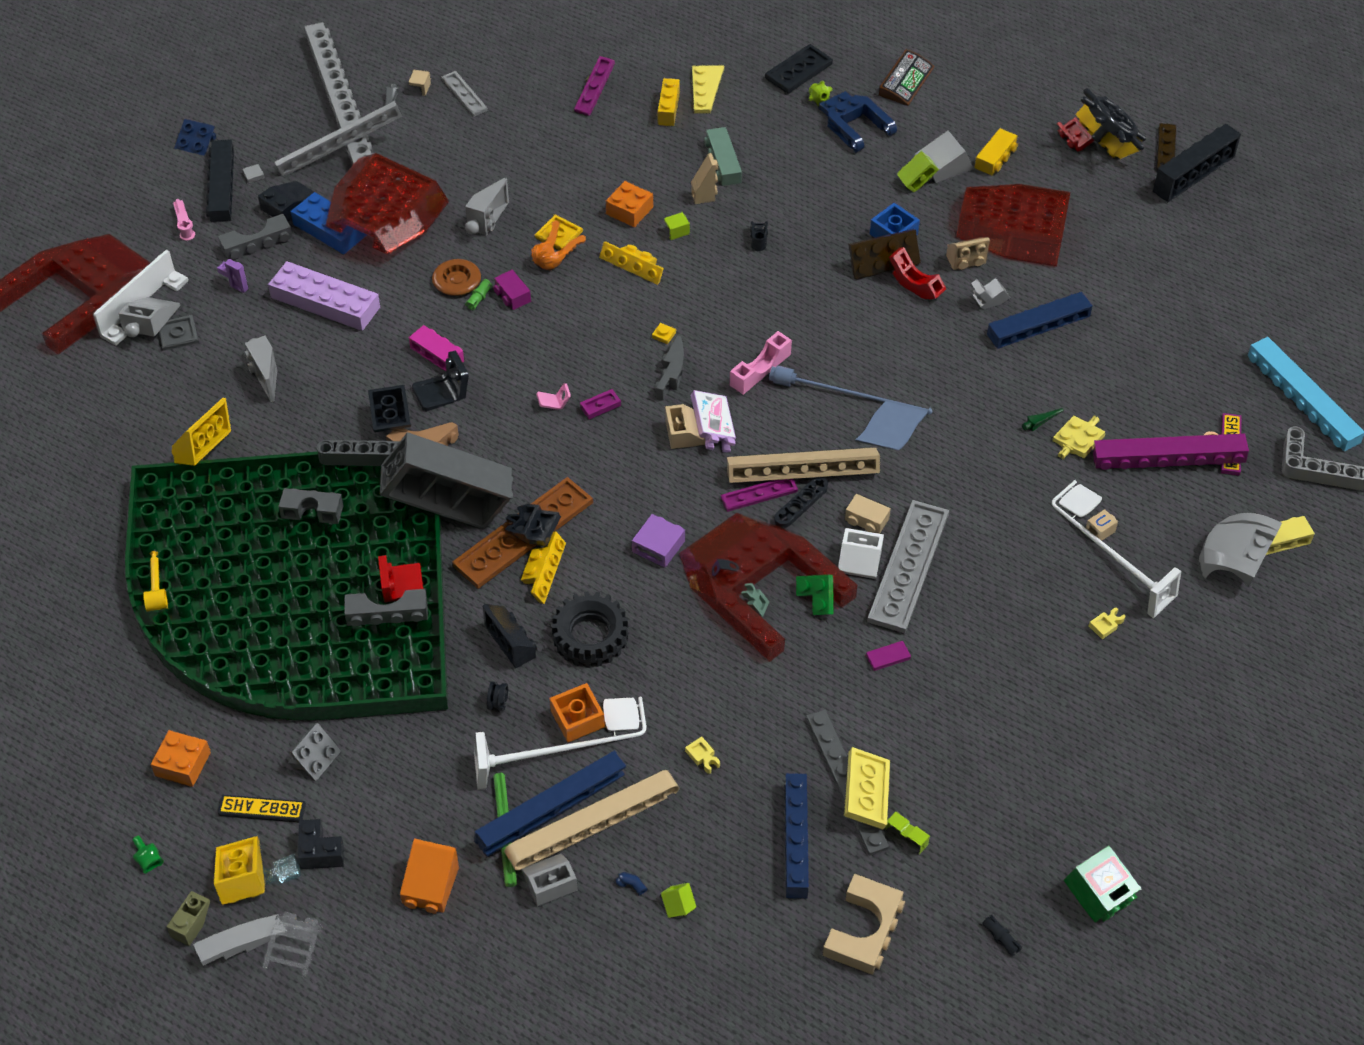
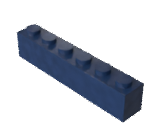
(1039, 320)
(796, 836)

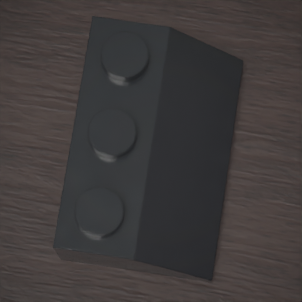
(509, 635)

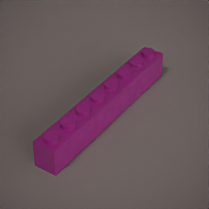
(1170, 451)

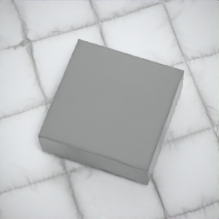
(253, 173)

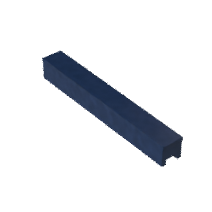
(549, 804)

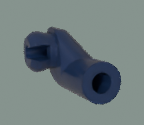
(633, 880)

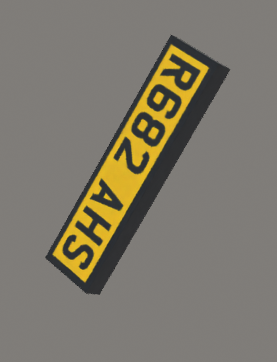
(261, 808)

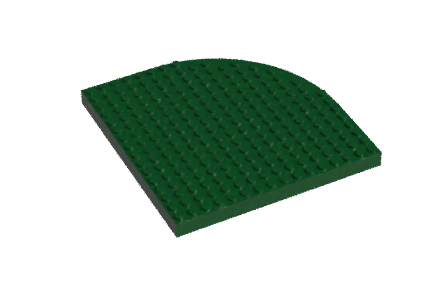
(263, 596)

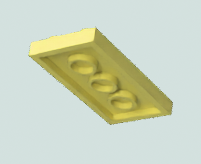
(867, 788)

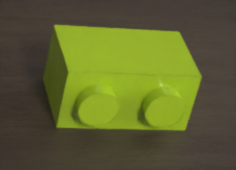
(917, 171)

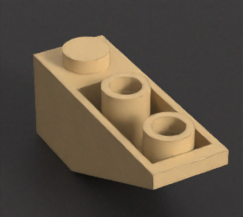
(703, 183)

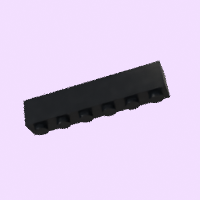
(221, 181)

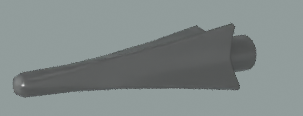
(391, 93)

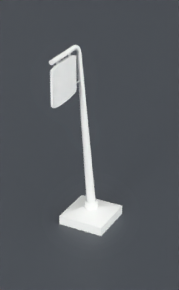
(1081, 502)
(618, 715)

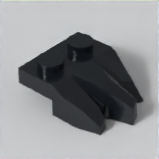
(533, 524)

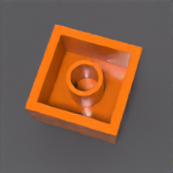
(629, 204)
(577, 712)
(180, 758)

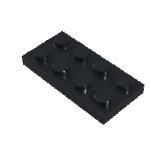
(798, 68)

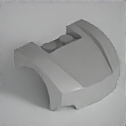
(1238, 545)

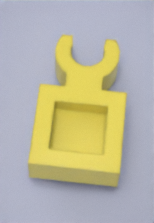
(1104, 624)
(702, 752)

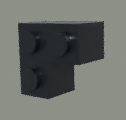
(316, 850)

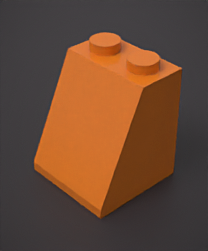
(429, 876)

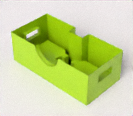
(908, 830)

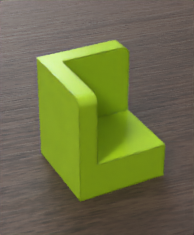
(677, 225)
(678, 900)

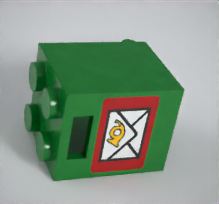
(1098, 878)

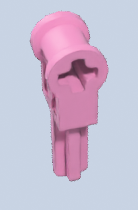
(184, 224)

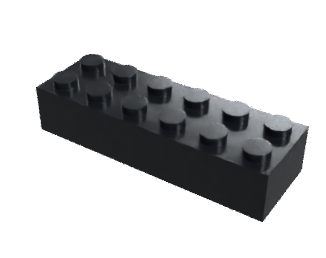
(1196, 162)

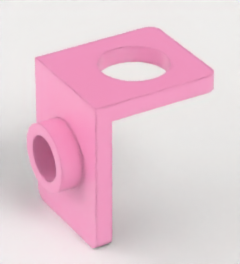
(554, 401)

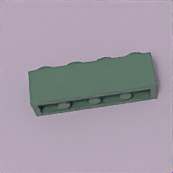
(723, 151)

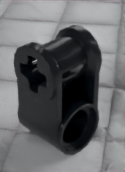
(759, 235)

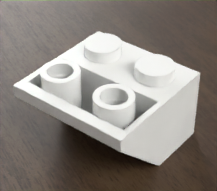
(860, 553)

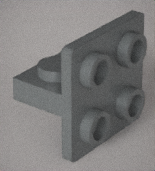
(314, 752)

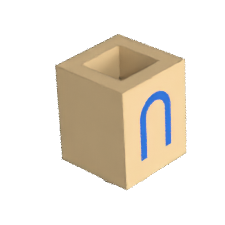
(1102, 525)

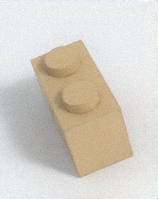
(867, 514)

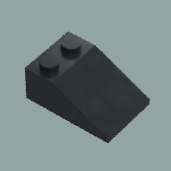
(283, 198)
(389, 408)

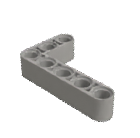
(1317, 470)

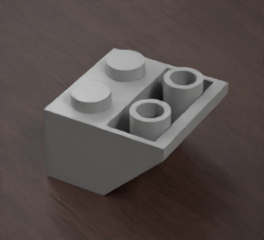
(550, 879)

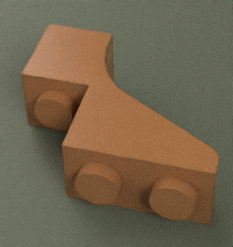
(442, 434)

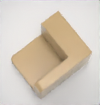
(421, 79)

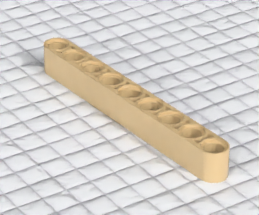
(590, 820)

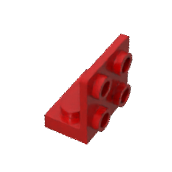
(398, 579)

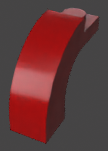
(914, 280)

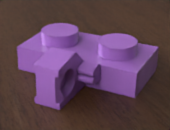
(235, 274)

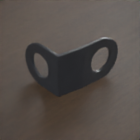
(723, 564)

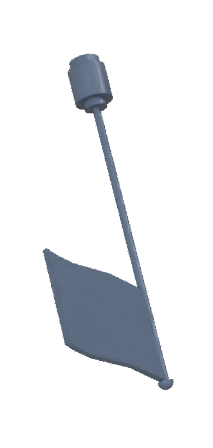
(888, 427)

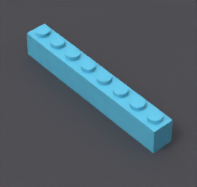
(1306, 394)

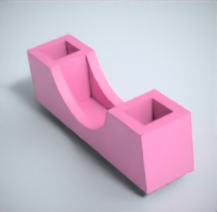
(775, 351)

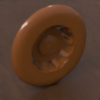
(456, 282)

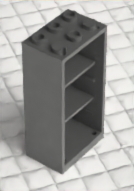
(446, 481)

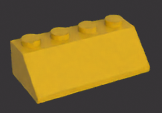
(1114, 146)
(203, 435)

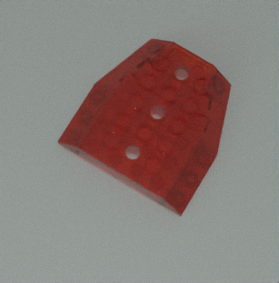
(394, 221)
(1020, 233)

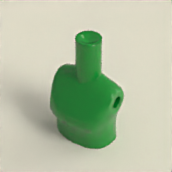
(147, 855)

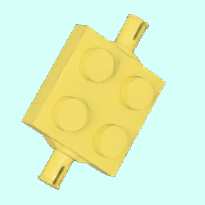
(1078, 437)

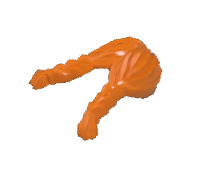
(544, 255)

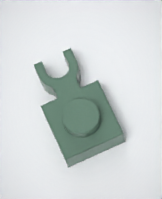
(756, 598)

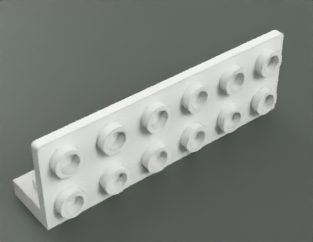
(143, 285)

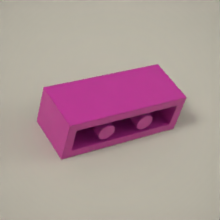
(433, 346)

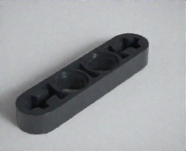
(798, 501)

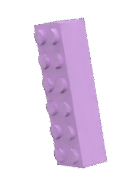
(324, 295)

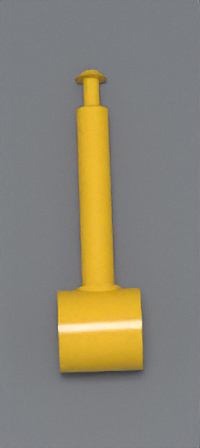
(156, 598)

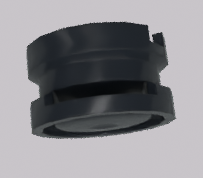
(497, 696)

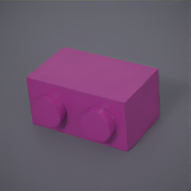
(512, 290)

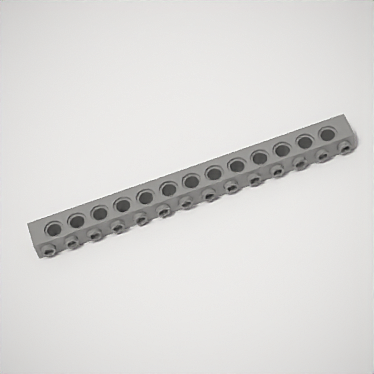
(336, 86)

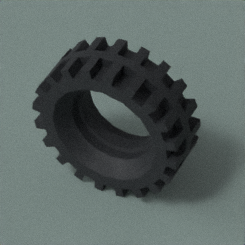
(590, 608)

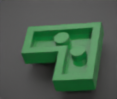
(820, 588)

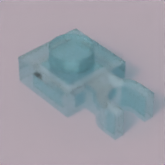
(284, 870)

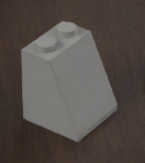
(947, 156)

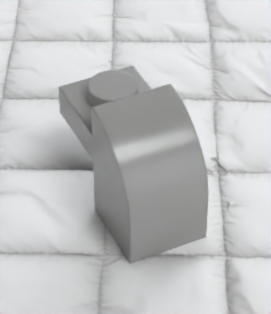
(991, 294)

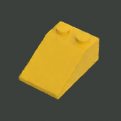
(239, 870)

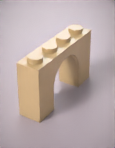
(866, 952)

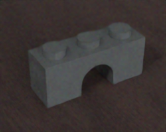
(296, 502)

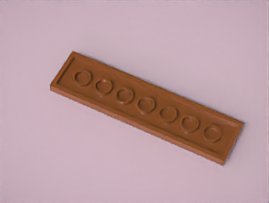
(502, 549)

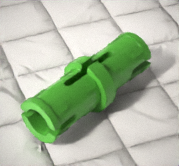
(478, 294)

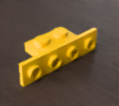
(632, 260)
(543, 566)

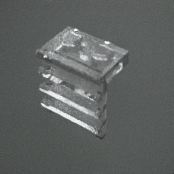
(289, 926)

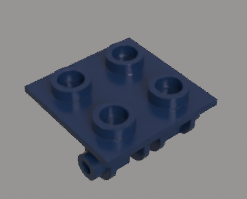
(195, 137)

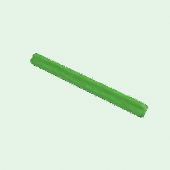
(502, 808)

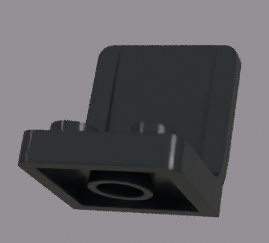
(445, 388)

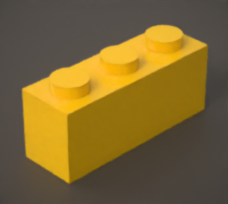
(668, 102)
(996, 152)

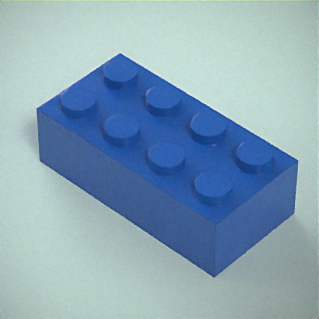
(312, 218)

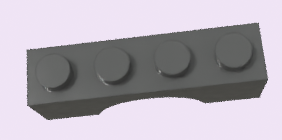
(236, 244)
(409, 607)

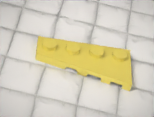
(705, 86)

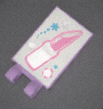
(713, 419)

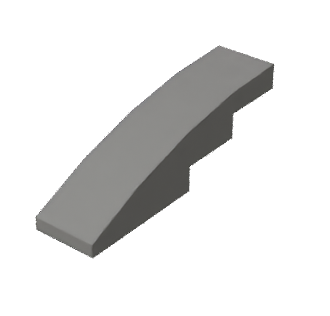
(235, 940)

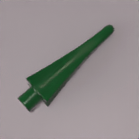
(1036, 421)

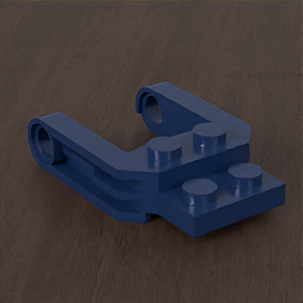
(846, 108)

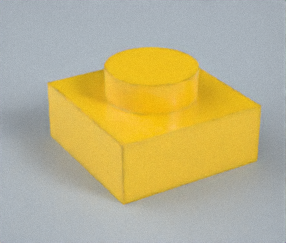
(664, 333)

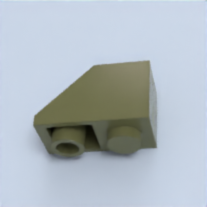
(189, 918)

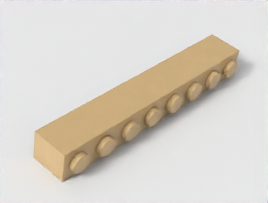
(803, 465)

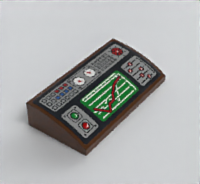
(906, 78)

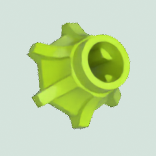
(819, 92)

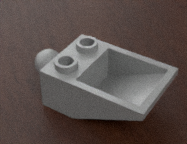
(486, 208)
(146, 316)
(262, 363)

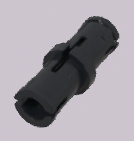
(1002, 935)

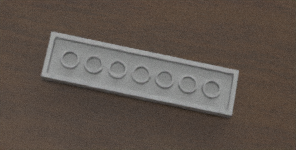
(908, 566)

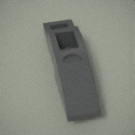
(673, 369)

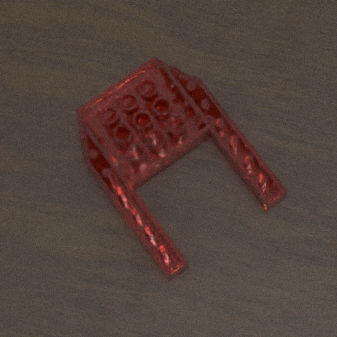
(92, 265)
(757, 551)

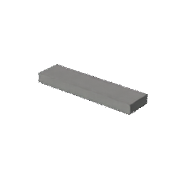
(464, 93)

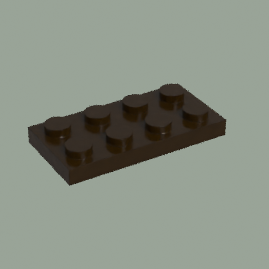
(873, 255)

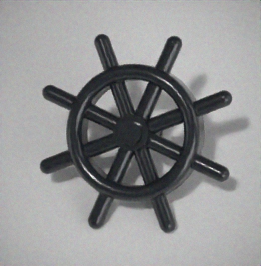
(1112, 120)

